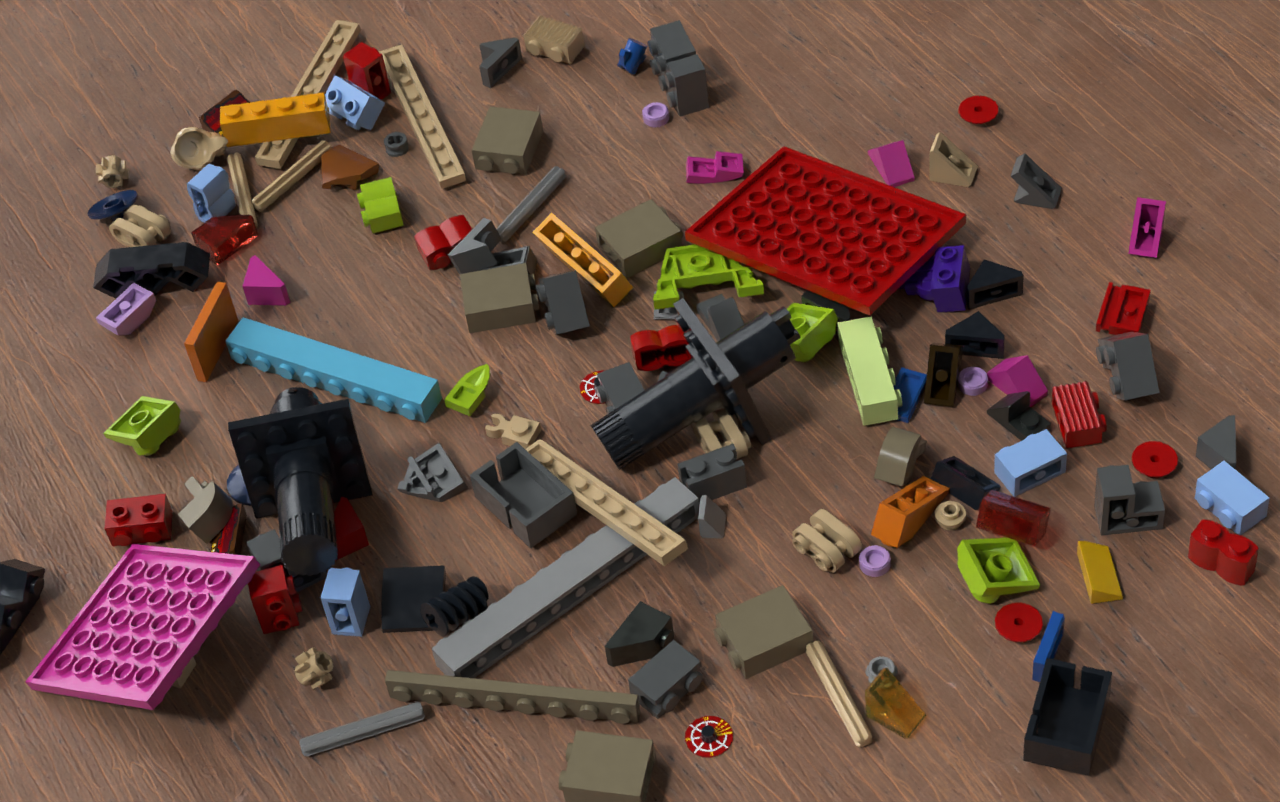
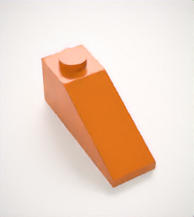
(906, 511)

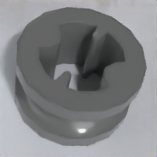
(396, 144)

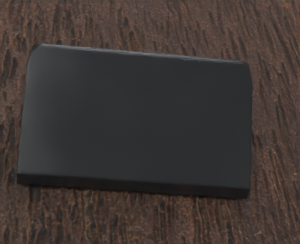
(964, 481)

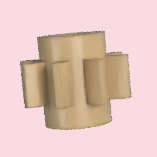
(112, 171)
(313, 668)

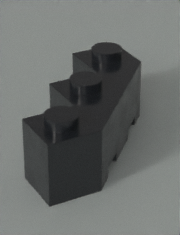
(151, 268)
(19, 591)

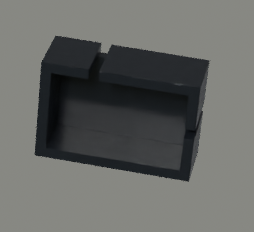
(1067, 719)

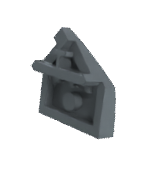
(432, 476)

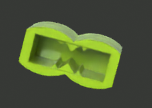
(380, 204)

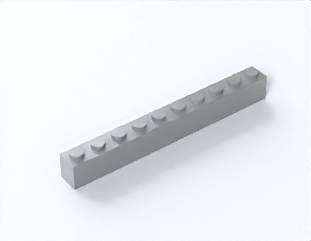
(557, 588)

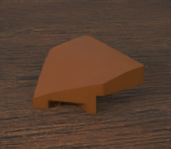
(345, 167)

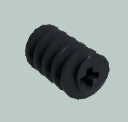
(455, 606)

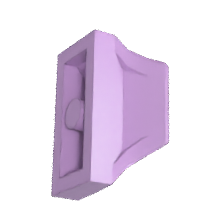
(127, 310)

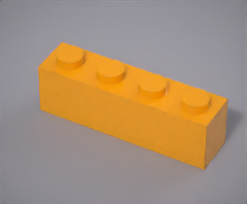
(275, 119)
(583, 259)

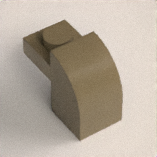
(898, 456)
(208, 510)

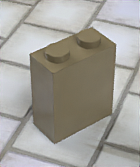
(507, 140)
(638, 237)
(499, 298)
(763, 632)
(607, 768)

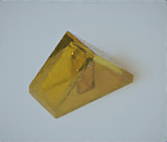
(892, 705)

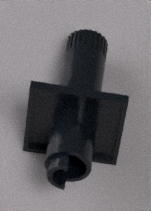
(711, 379)
(297, 468)

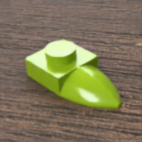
(469, 391)

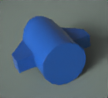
(632, 55)

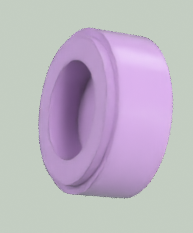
(655, 114)
(972, 381)
(874, 561)

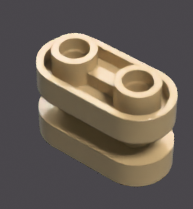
(140, 227)
(729, 430)
(826, 541)

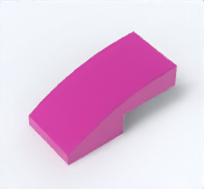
(722, 168)

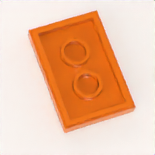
(210, 331)

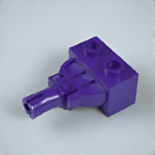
(942, 279)

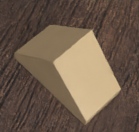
(949, 163)

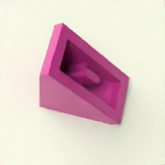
(893, 163)
(1147, 227)
(263, 286)
(1017, 376)

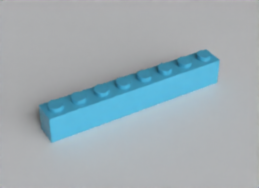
(334, 370)

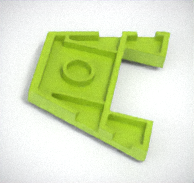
(697, 266)

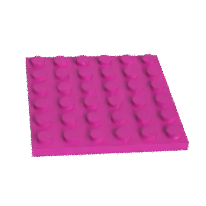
(143, 625)

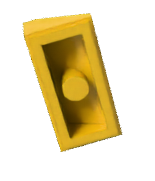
(1098, 572)

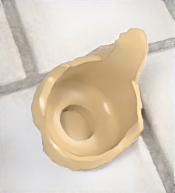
(197, 148)

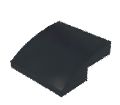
(403, 594)

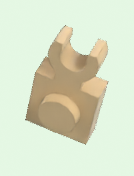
(516, 430)

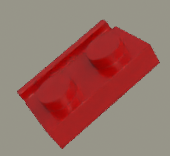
(1123, 309)

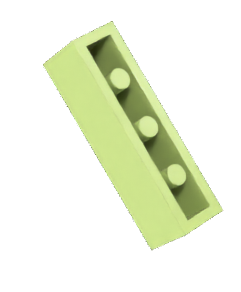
(868, 371)

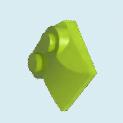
(815, 327)
(146, 424)
(994, 568)

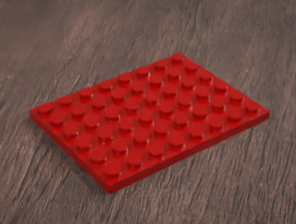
(826, 229)

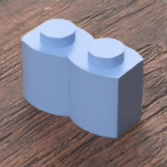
(211, 193)

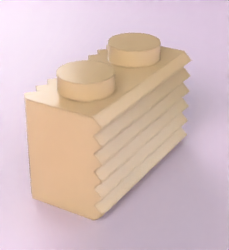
(554, 39)

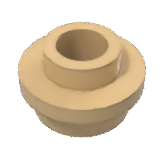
(950, 521)

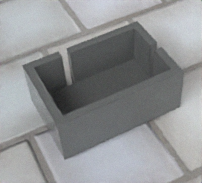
(678, 68)
(526, 497)

